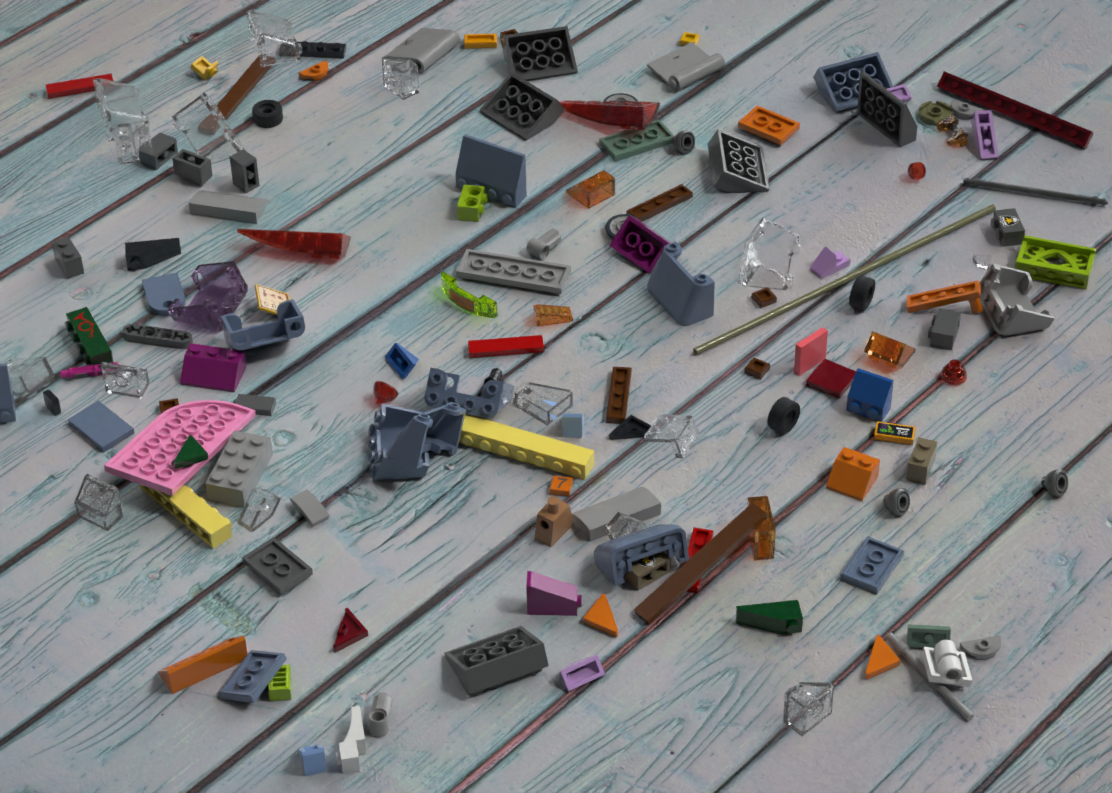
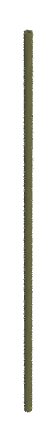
(842, 280)

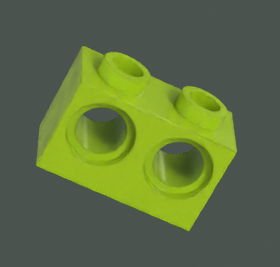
(471, 203)

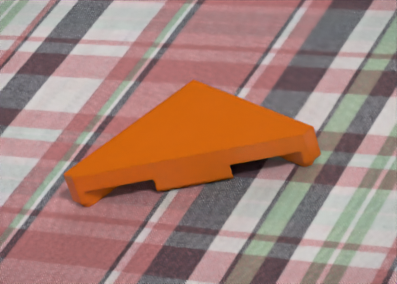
(601, 617)
(881, 659)

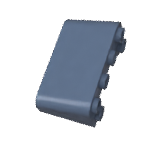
(288, 326)
(494, 395)
(387, 425)

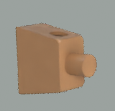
(553, 521)

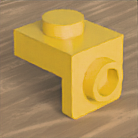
(204, 67)

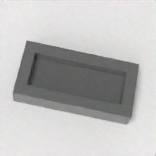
(261, 404)

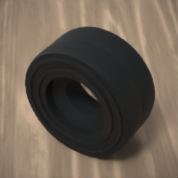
(267, 113)
(862, 292)
(783, 415)

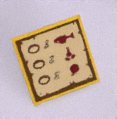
(269, 299)

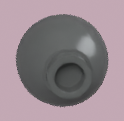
(684, 141)
(1055, 482)
(897, 501)

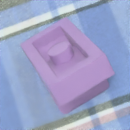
(829, 263)

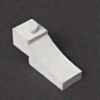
(353, 744)

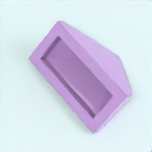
(581, 672)

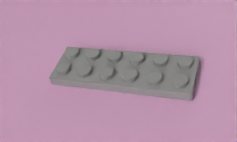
(513, 271)

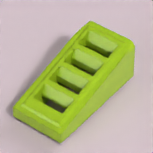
(283, 691)

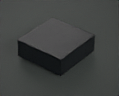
(51, 402)

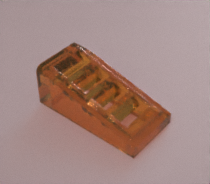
(548, 314)

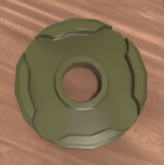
(934, 112)

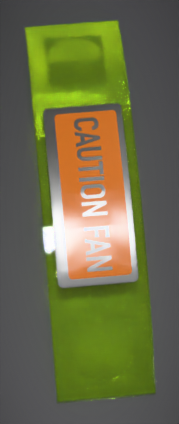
(480, 306)

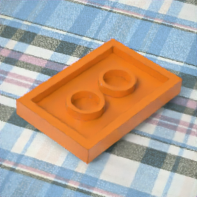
(769, 125)

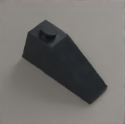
(148, 253)

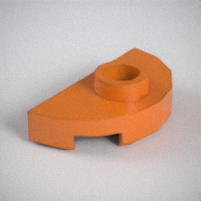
(316, 71)

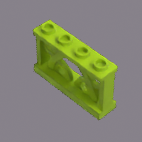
(1064, 274)

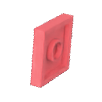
(810, 351)

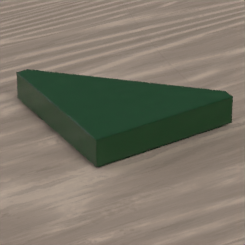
(190, 453)

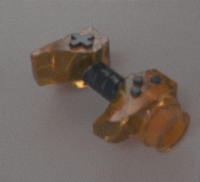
(958, 136)

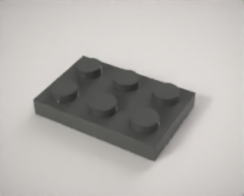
(277, 565)

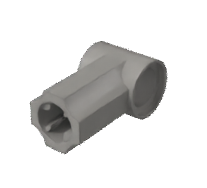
(541, 246)
(380, 714)

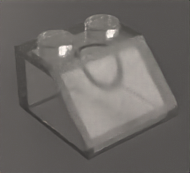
(124, 380)
(807, 705)

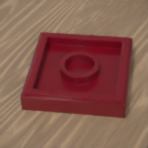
(831, 378)

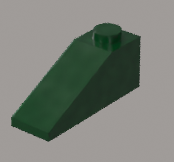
(775, 617)

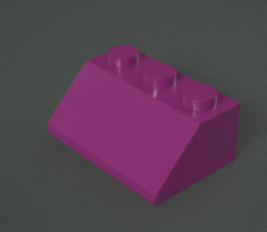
(639, 243)
(213, 367)

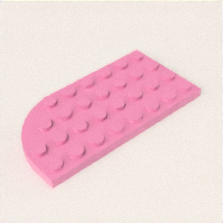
(152, 453)

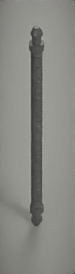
(1094, 199)

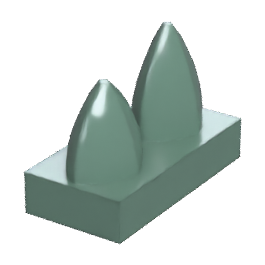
(926, 635)

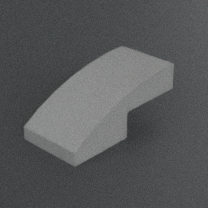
(310, 507)

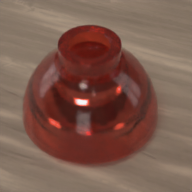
(954, 373)
(384, 392)

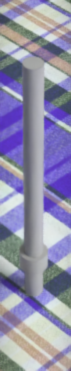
(904, 650)

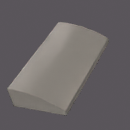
(227, 206)
(636, 503)

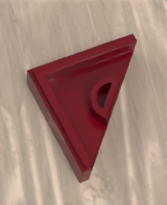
(349, 631)

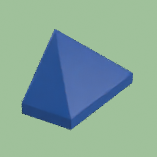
(401, 360)

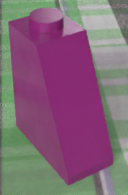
(551, 596)

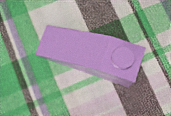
(984, 134)

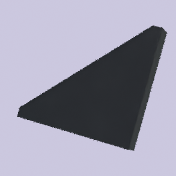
(630, 428)

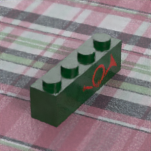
(88, 337)

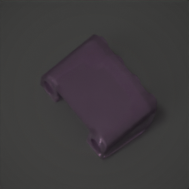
(217, 295)

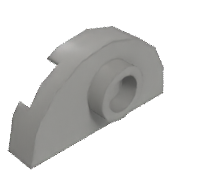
(963, 110)
(982, 648)

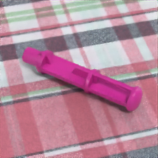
(92, 370)

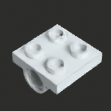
(946, 664)

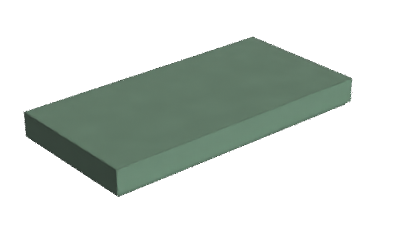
(634, 142)

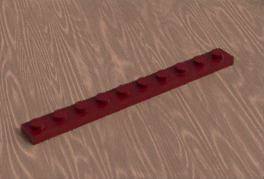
(1015, 109)

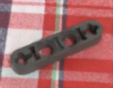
(136, 333)

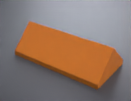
(204, 664)

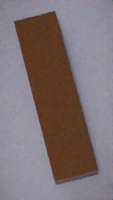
(661, 203)
(619, 395)

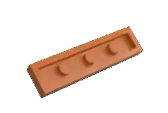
(948, 295)

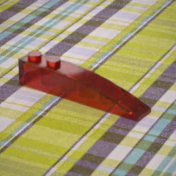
(622, 114)
(308, 243)

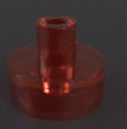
(916, 170)

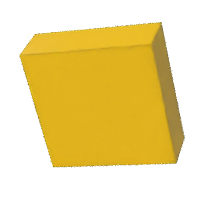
(688, 38)

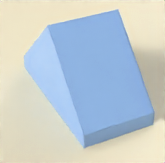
(572, 425)
(313, 759)

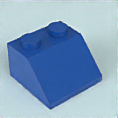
(870, 395)

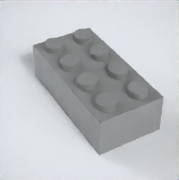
(239, 468)

